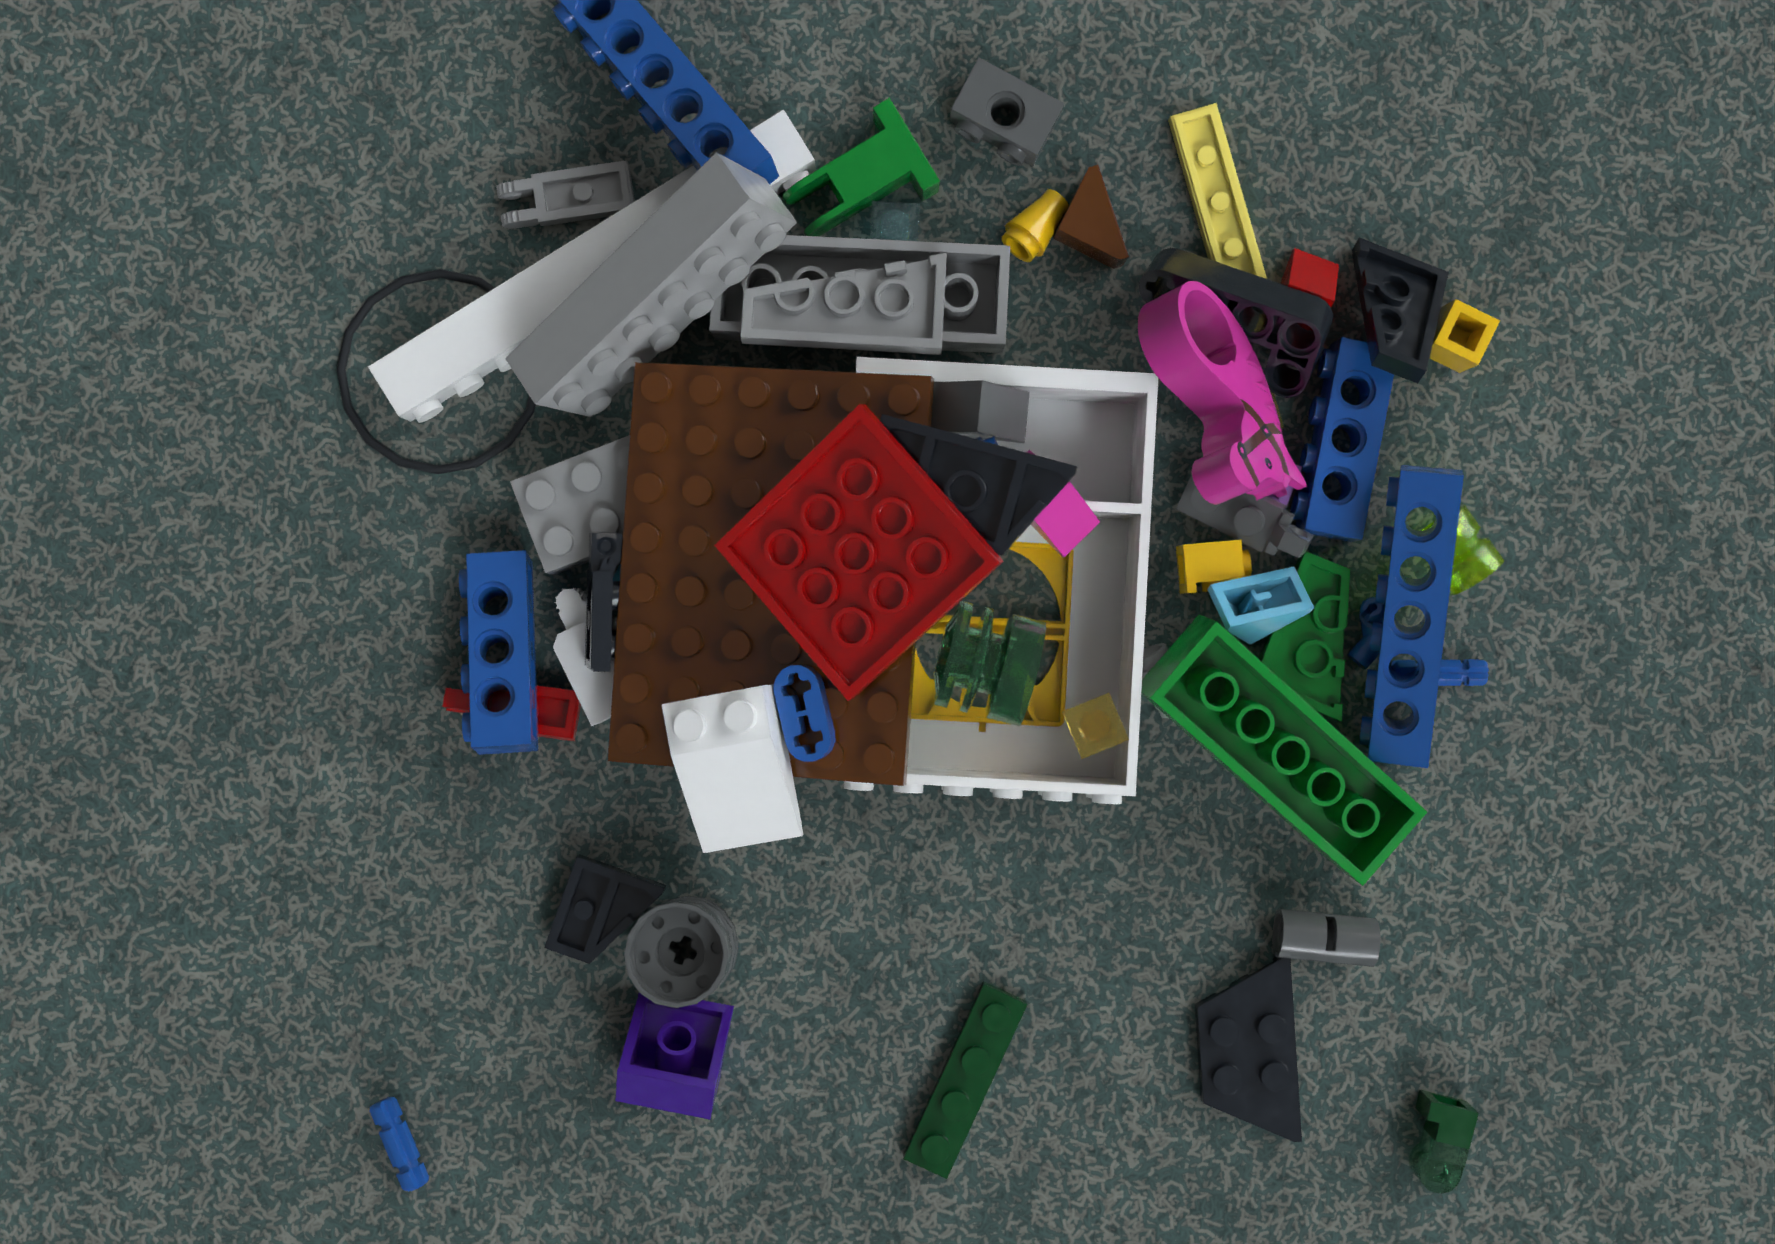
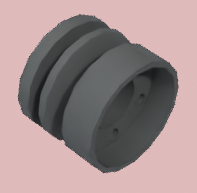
(656, 960)

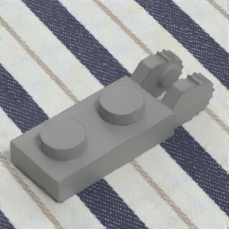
(569, 195)

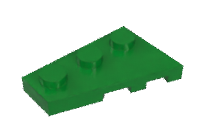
(1311, 648)

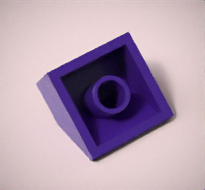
(674, 1057)

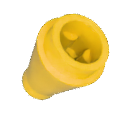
(1034, 227)

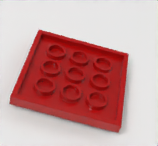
(858, 552)

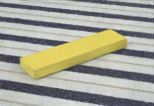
(1215, 189)

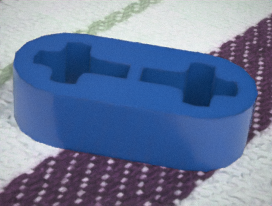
(792, 715)

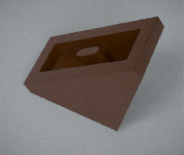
(1092, 224)

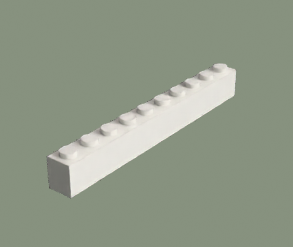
(483, 333)

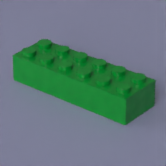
(1281, 749)

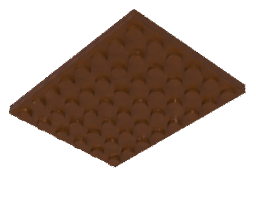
(686, 621)

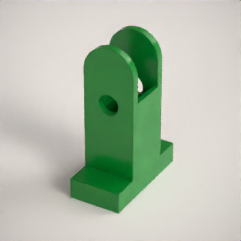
(869, 171)

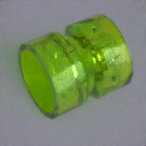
(1473, 556)

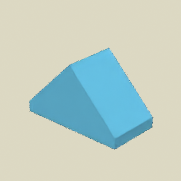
(1260, 603)

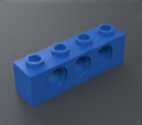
(1355, 469)
(517, 725)

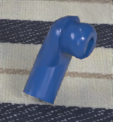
(1369, 613)

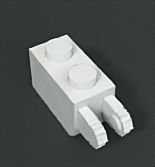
(590, 687)

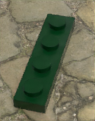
(965, 1080)

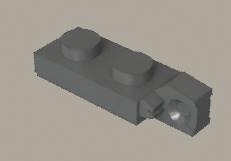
(1258, 523)

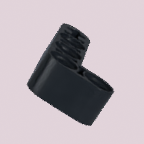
(1239, 291)

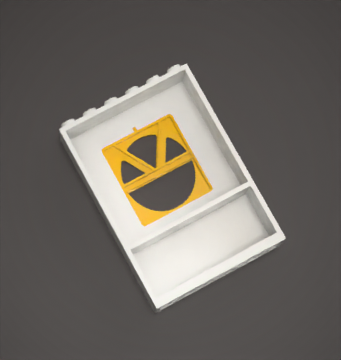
(1108, 431)

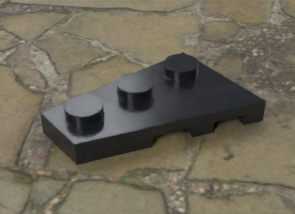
(1398, 307)

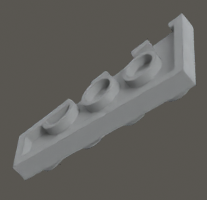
(865, 310)

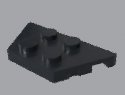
(988, 483)
(1251, 1050)

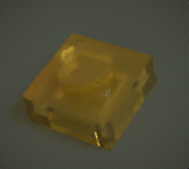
(1095, 725)

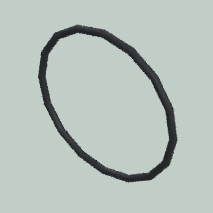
(345, 393)

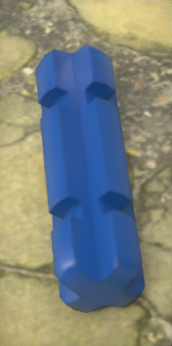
(1452, 672)
(399, 1144)

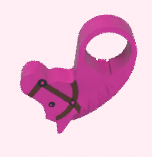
(1215, 372)

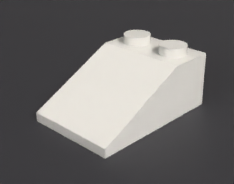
(734, 768)

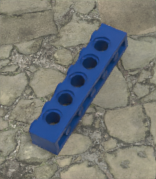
(681, 95)
(1410, 739)

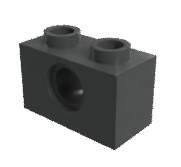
(993, 89)

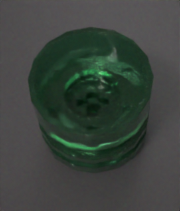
(989, 663)

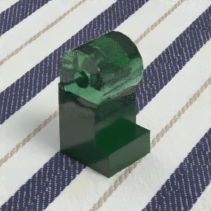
(1444, 1141)

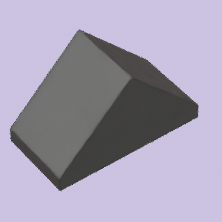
(980, 410)

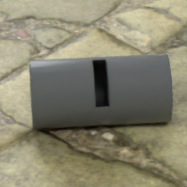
(1326, 937)

